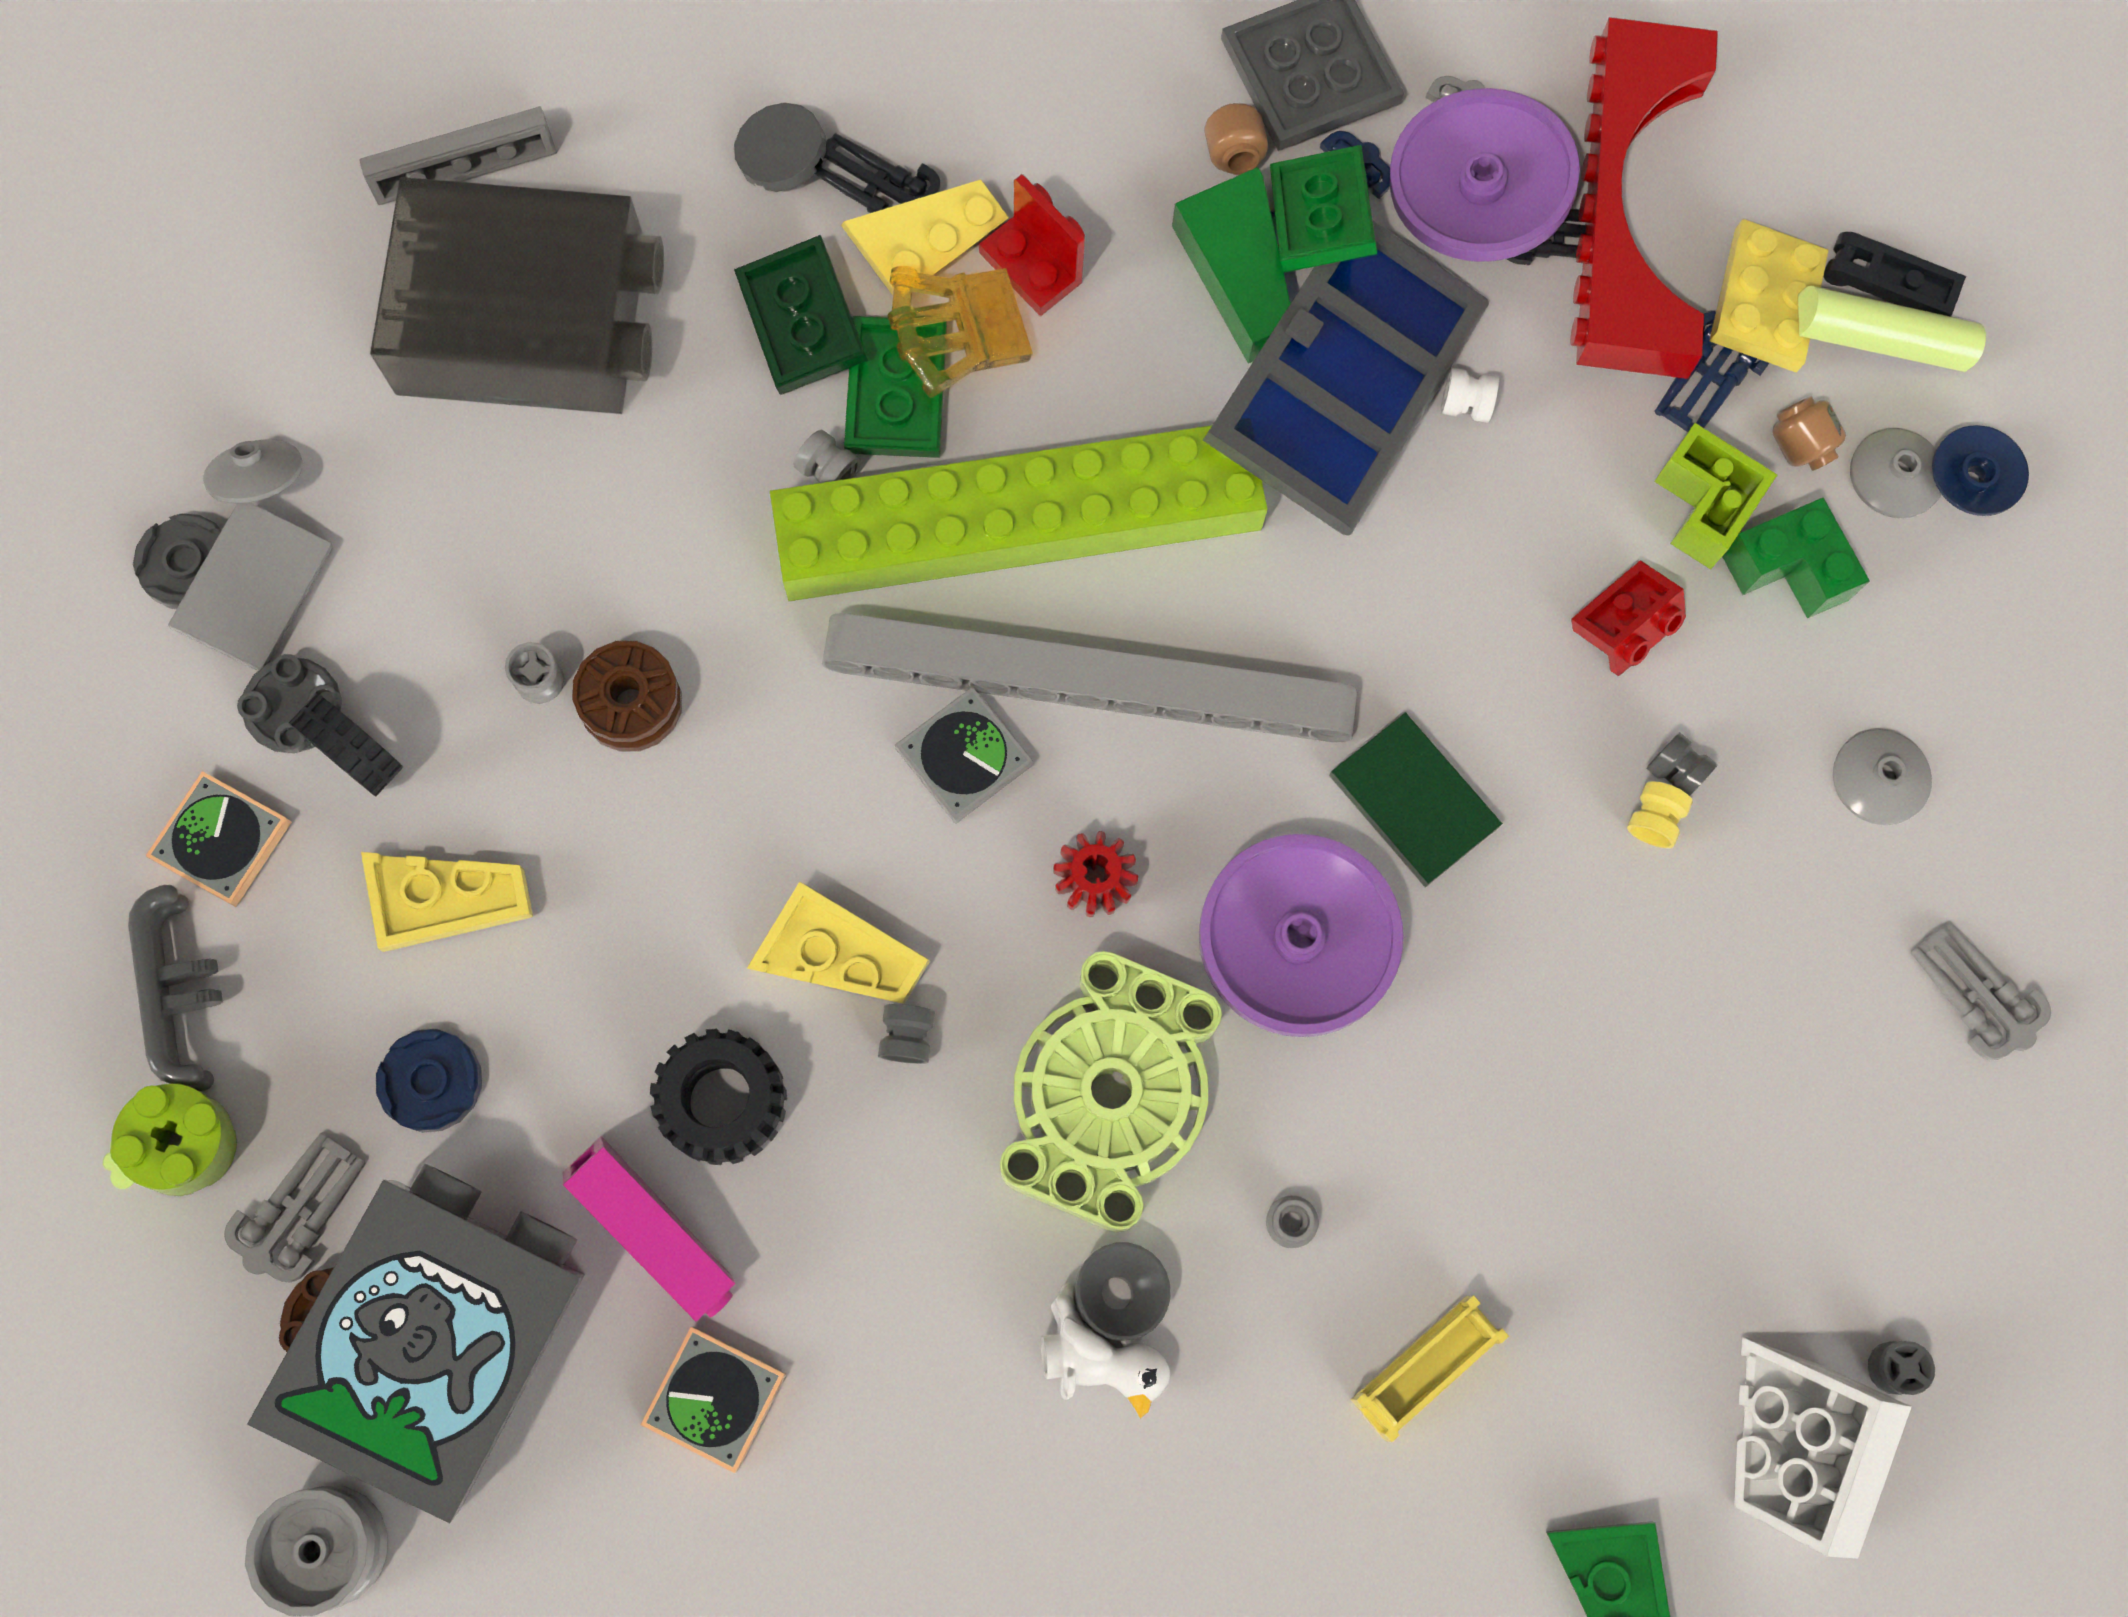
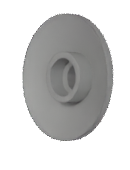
(252, 471)
(1884, 484)
(1865, 788)

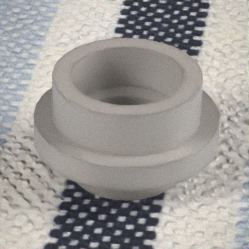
(1307, 1215)

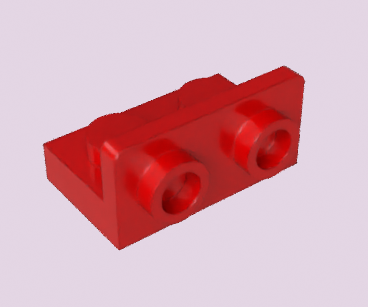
(1632, 616)

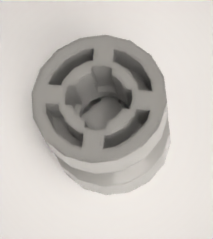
(824, 460)
(530, 663)

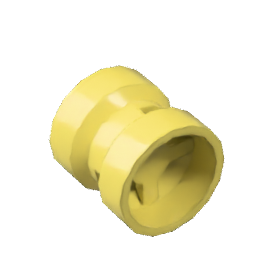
(1659, 814)

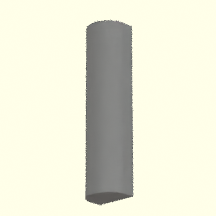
(461, 153)

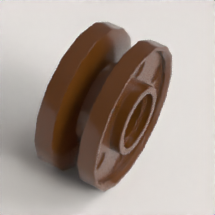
(619, 668)

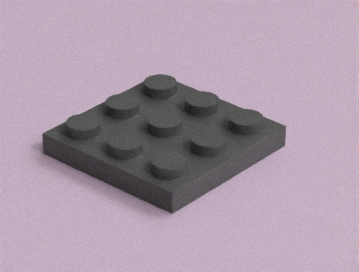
(1311, 68)

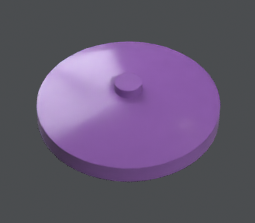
(1484, 174)
(1301, 935)

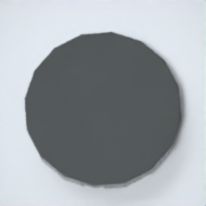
(780, 146)
(172, 555)

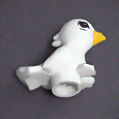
(1087, 1359)

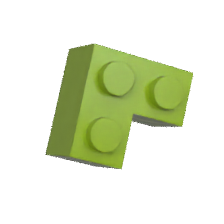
(1721, 488)

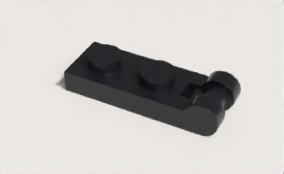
(1893, 275)

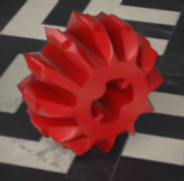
(1115, 875)

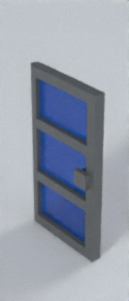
(1347, 378)

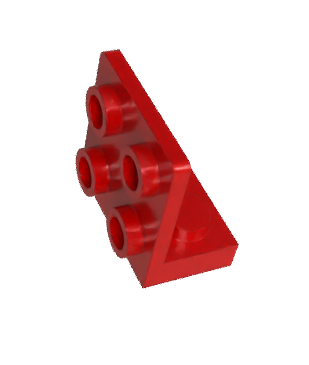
(1037, 248)

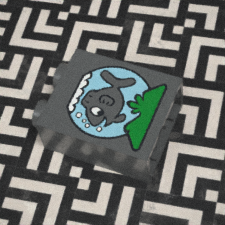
(421, 1342)

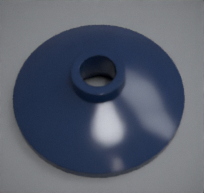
(1995, 461)

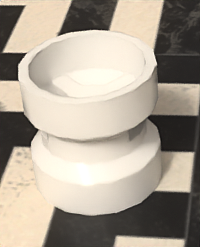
(1469, 395)

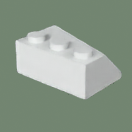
(1813, 1449)

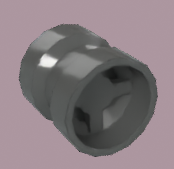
(1682, 765)
(906, 1030)

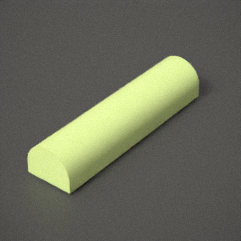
(1889, 329)

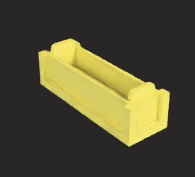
(1427, 1368)

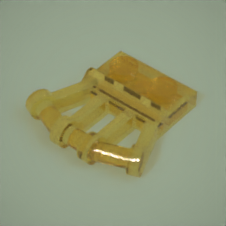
(985, 316)

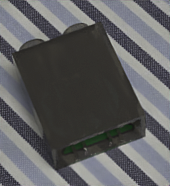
(515, 296)

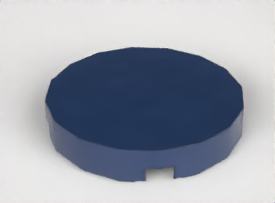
(428, 1080)

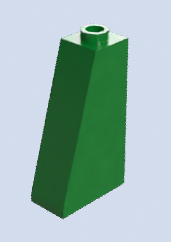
(1236, 256)

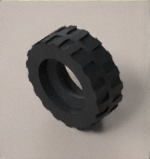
(346, 744)

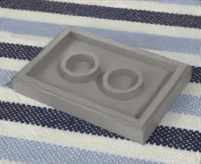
(250, 585)

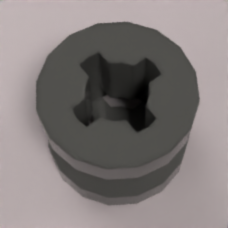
(1913, 1367)

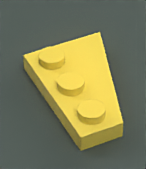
(926, 230)
(837, 949)

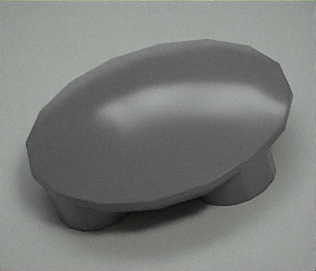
(278, 695)

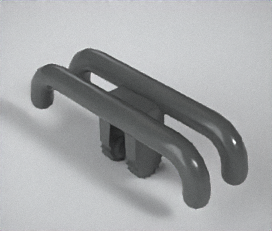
(153, 985)

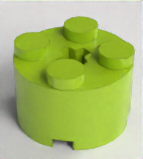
(149, 1121)

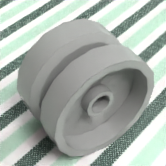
(307, 1582)

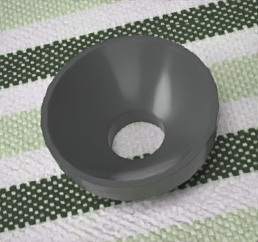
(1147, 1284)

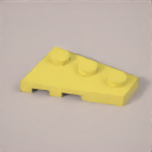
(437, 899)

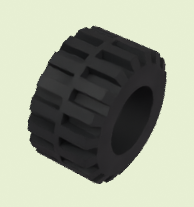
(688, 1066)

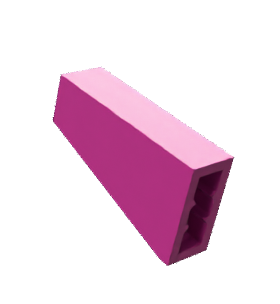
(648, 1230)

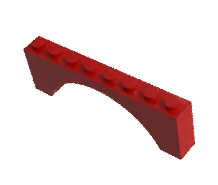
(1625, 310)

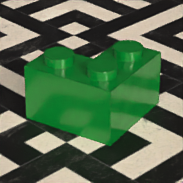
(1805, 550)

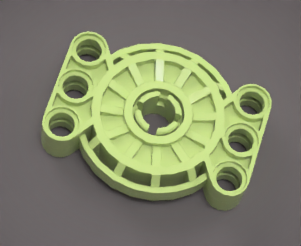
(1113, 1038)

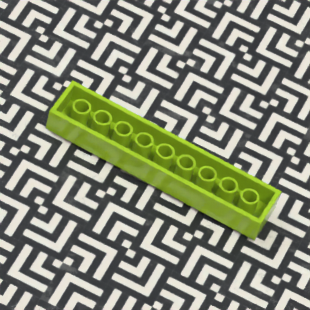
(1010, 512)

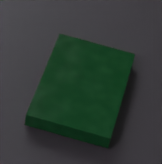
(800, 315)
(1415, 799)

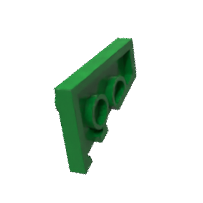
(1614, 1569)

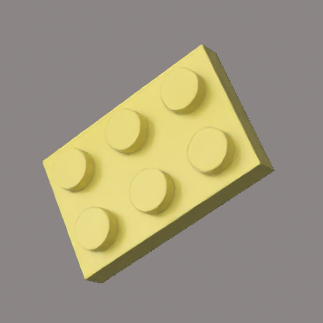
(1761, 293)

